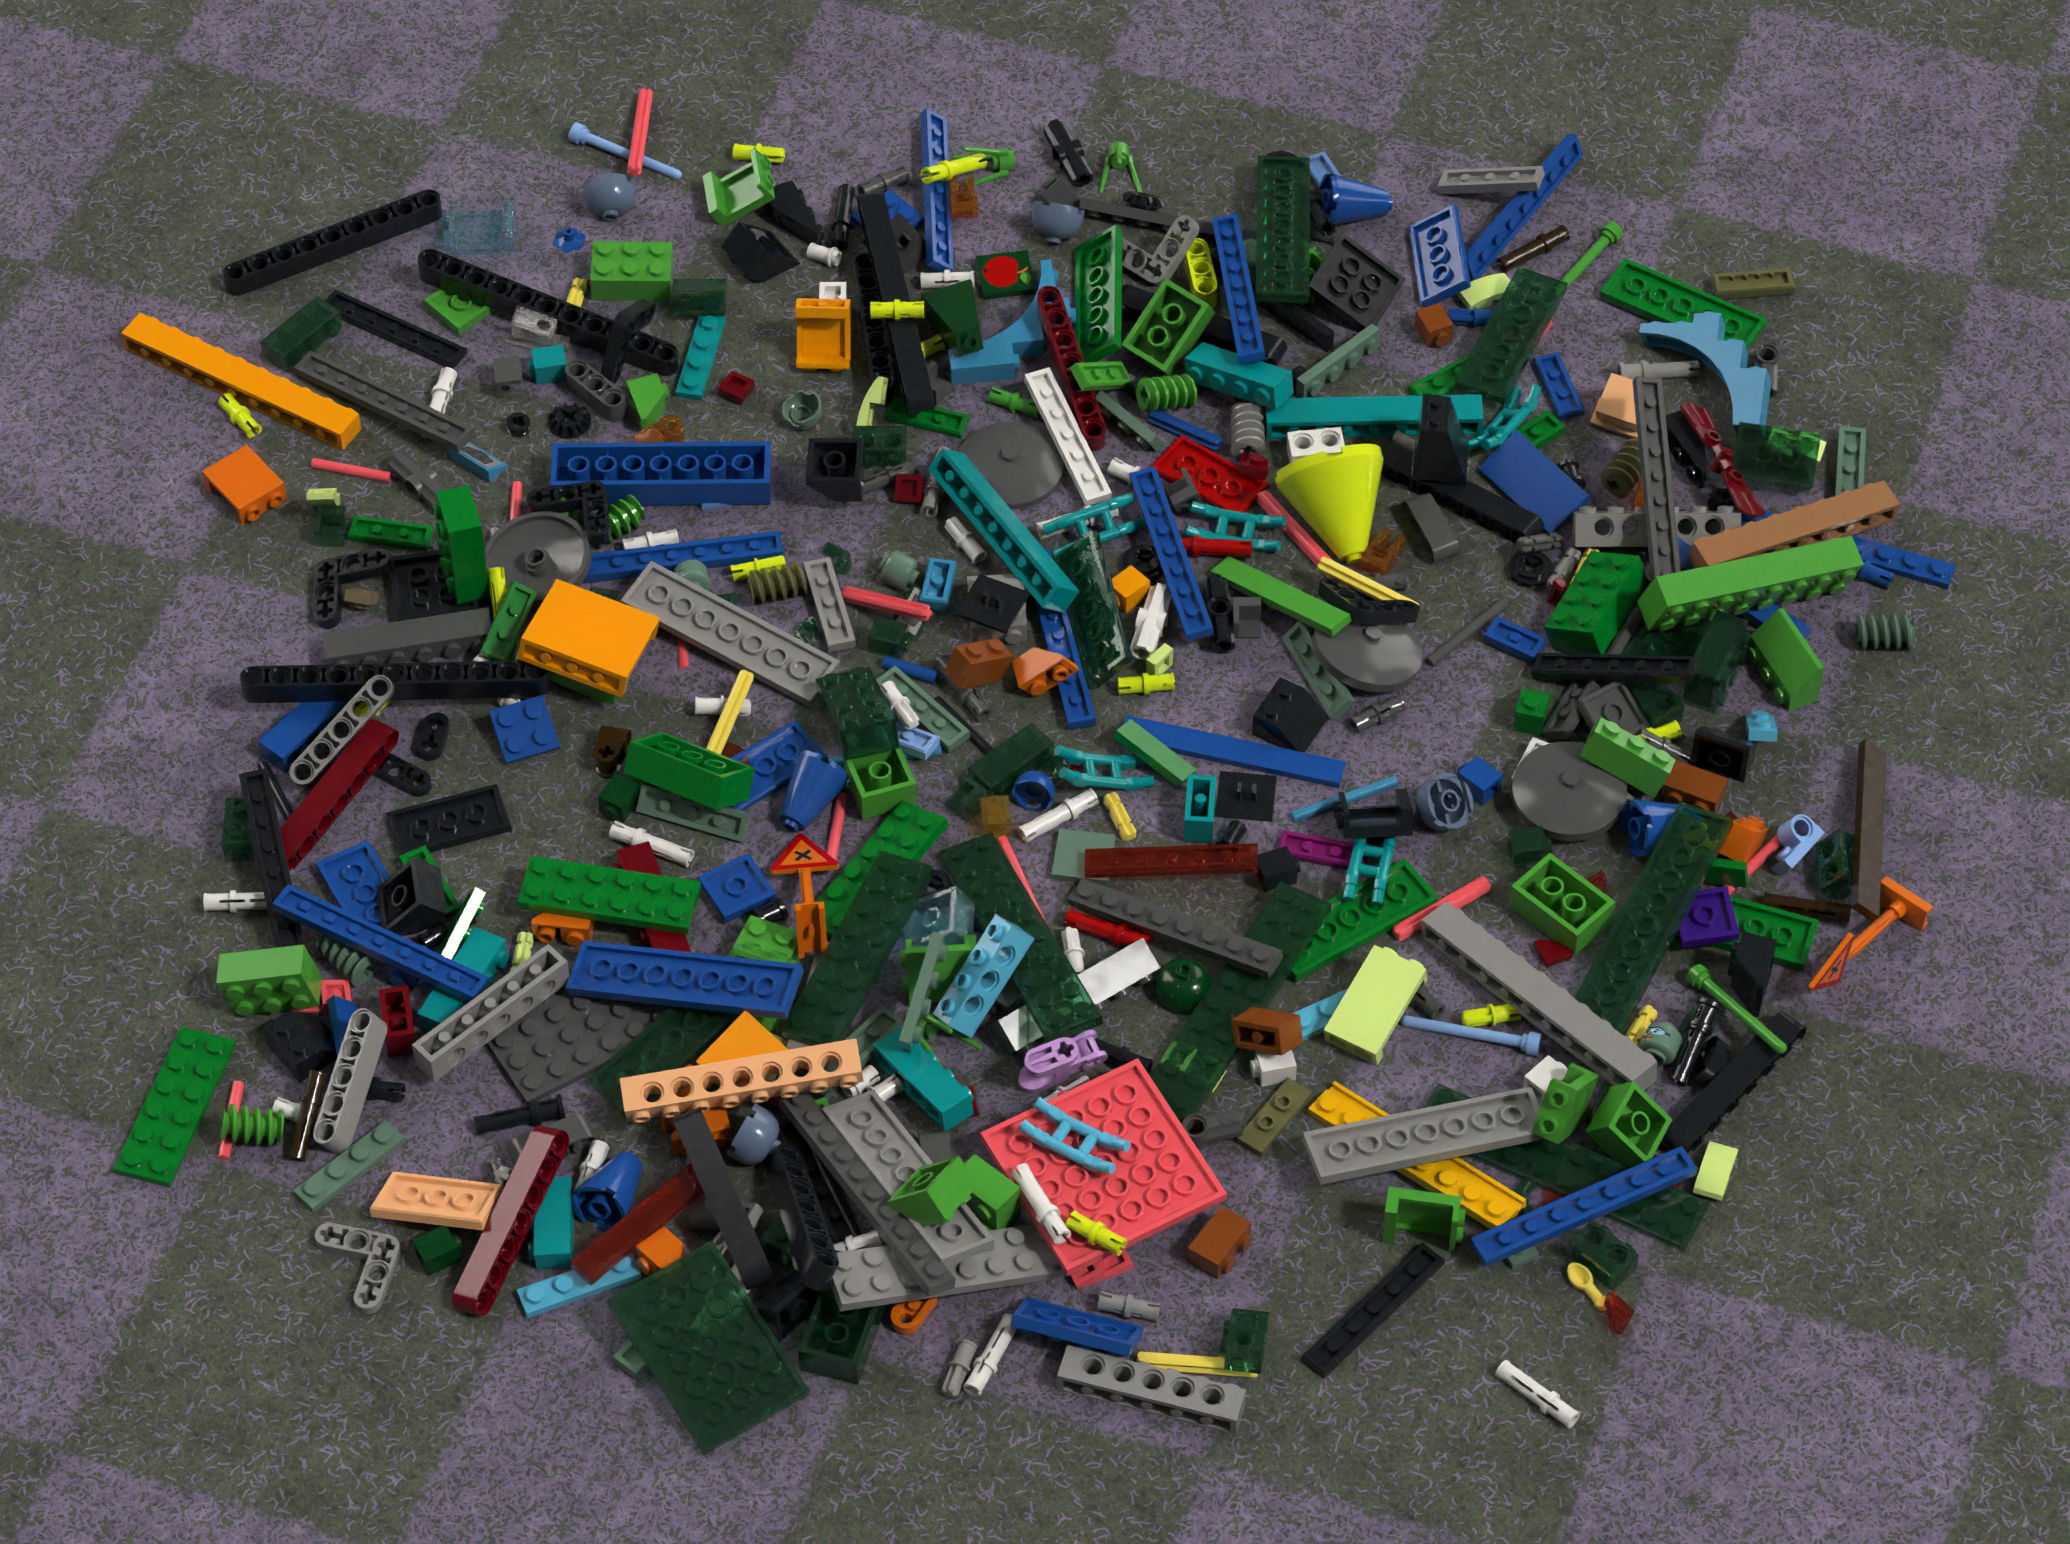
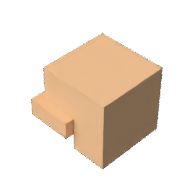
(1616, 407)

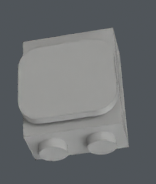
(1018, 629)

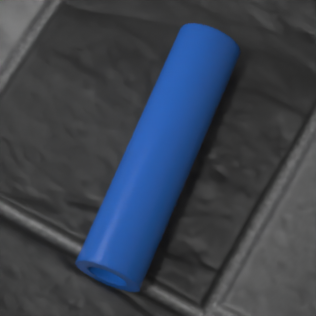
(911, 670)

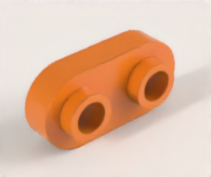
(915, 1310)

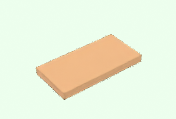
(436, 1200)

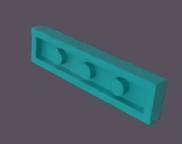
(700, 357)

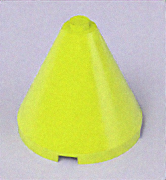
(1336, 495)

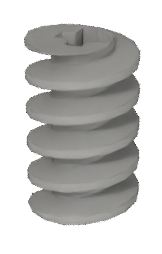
(1247, 429)

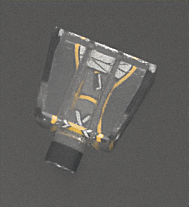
(533, 331)

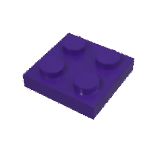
(1709, 919)

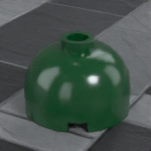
(1181, 985)

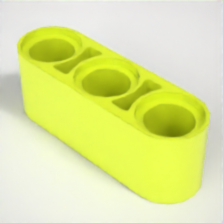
(1201, 272)

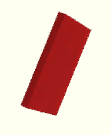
(1212, 475)

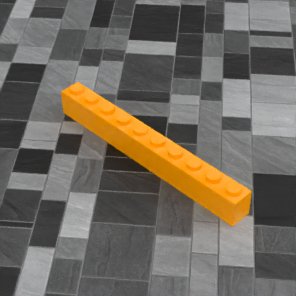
(246, 382)

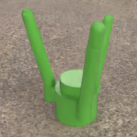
(1119, 158)
(1001, 159)
(932, 1026)

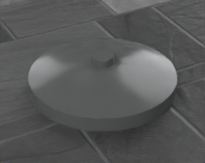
(1016, 462)
(539, 550)
(1370, 655)
(1566, 793)

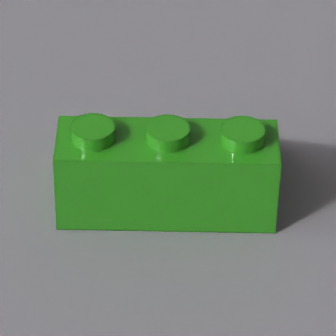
(1786, 661)
(1627, 757)

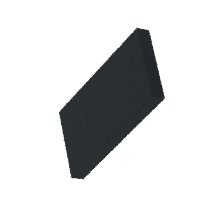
(450, 820)

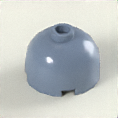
(610, 195)
(1056, 221)
(1444, 802)
(756, 1137)

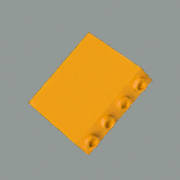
(587, 637)

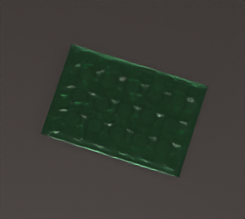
(708, 1347)

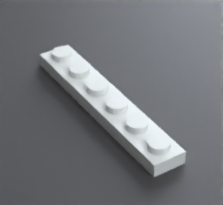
(1067, 436)

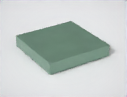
(1070, 854)

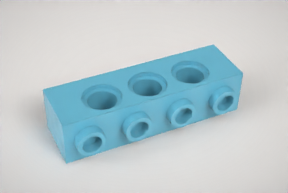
(983, 976)

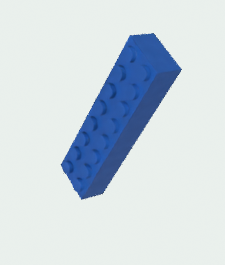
(669, 471)

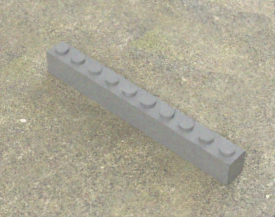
(1537, 998)

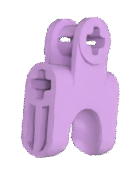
(1058, 1060)

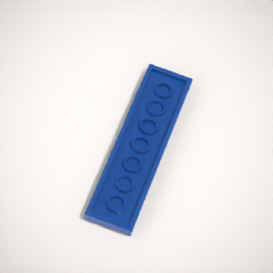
(684, 979)

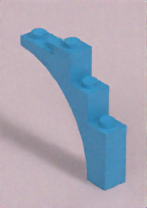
(1002, 351)
(1727, 358)

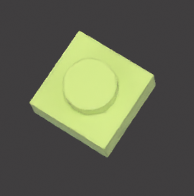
(1159, 660)

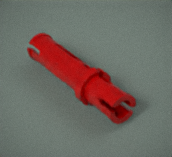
(1217, 547)
(1094, 926)

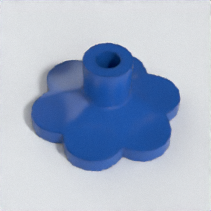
(569, 240)

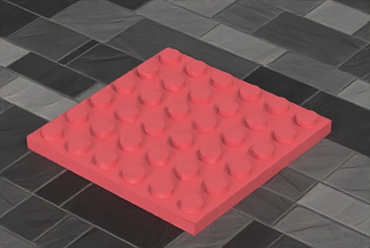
(1153, 1183)

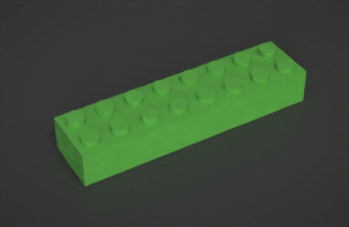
(1750, 583)

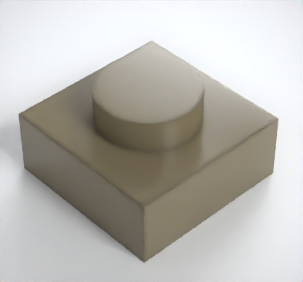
(361, 598)

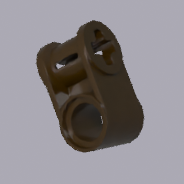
(611, 750)

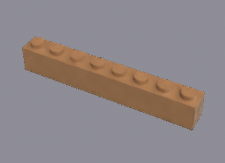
(1803, 525)

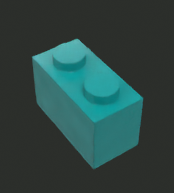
(1200, 808)

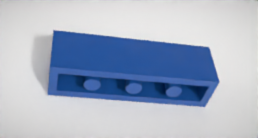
(297, 731)

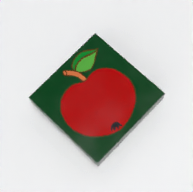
(1005, 275)

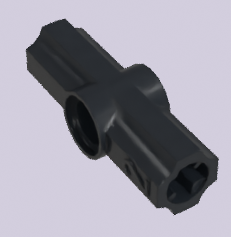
(1068, 153)
(1220, 613)

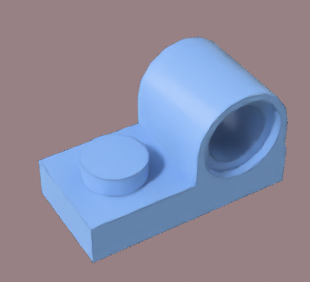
(1795, 844)

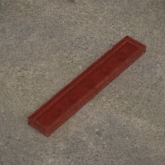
(1171, 860)
(638, 1225)

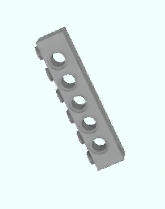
(1586, 536)
(490, 1013)
(1163, 1401)

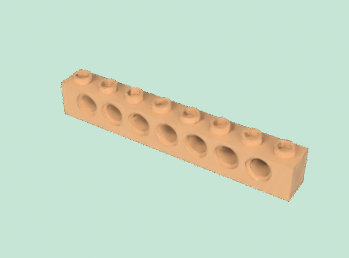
(728, 1072)

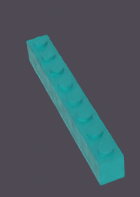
(1365, 415)
(1003, 530)

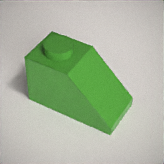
(647, 399)

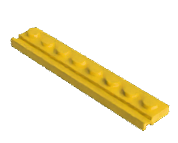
(1480, 1194)

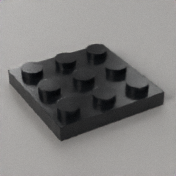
(1355, 283)
(421, 587)

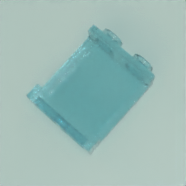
(480, 230)

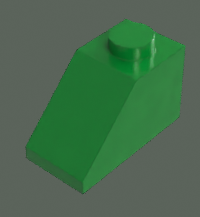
(1532, 710)

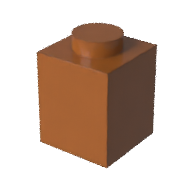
(1434, 325)

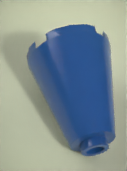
(1352, 200)
(811, 790)
(1645, 824)
(609, 1191)

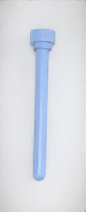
(580, 134)
(1528, 1042)

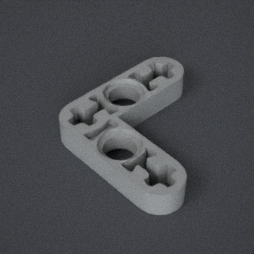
(1159, 260)
(371, 1252)

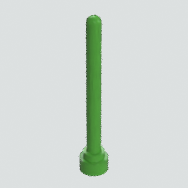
(1609, 234)
(1701, 979)

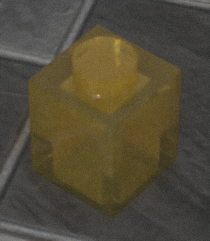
(996, 816)

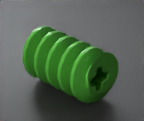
(1166, 392)
(622, 515)
(252, 1124)

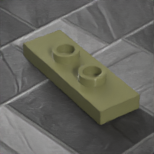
(1753, 283)
(1274, 1117)

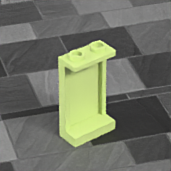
(1374, 1003)

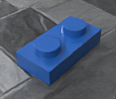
(1514, 640)

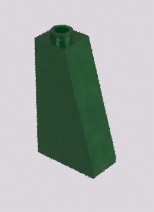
(955, 316)

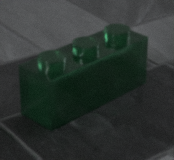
(301, 334)
(1019, 754)

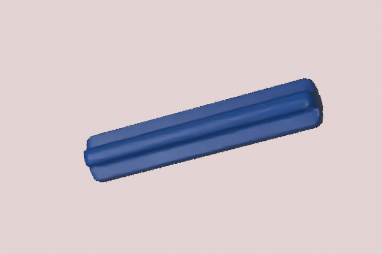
(1184, 428)

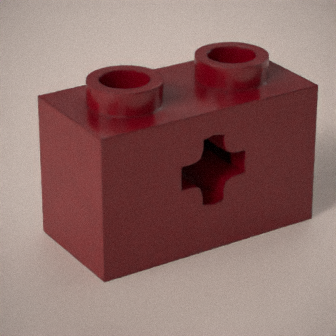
(398, 1016)

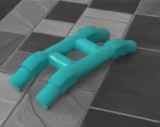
(1496, 434)
(1103, 510)
(1249, 521)
(1115, 765)
(1379, 873)

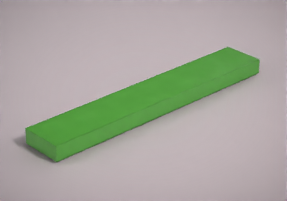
(1282, 596)

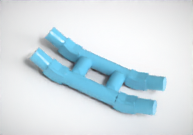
(1069, 1123)

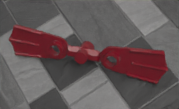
(1704, 427)

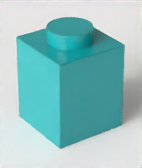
(547, 364)

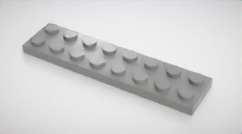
(730, 633)
(1422, 1135)
(891, 1159)
(878, 1277)

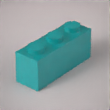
(554, 1227)

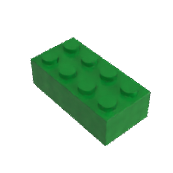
(461, 544)
(1596, 603)
(688, 771)

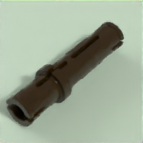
(1541, 244)
(1808, 907)
(314, 1082)

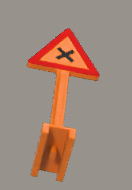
(803, 858)
(1897, 904)

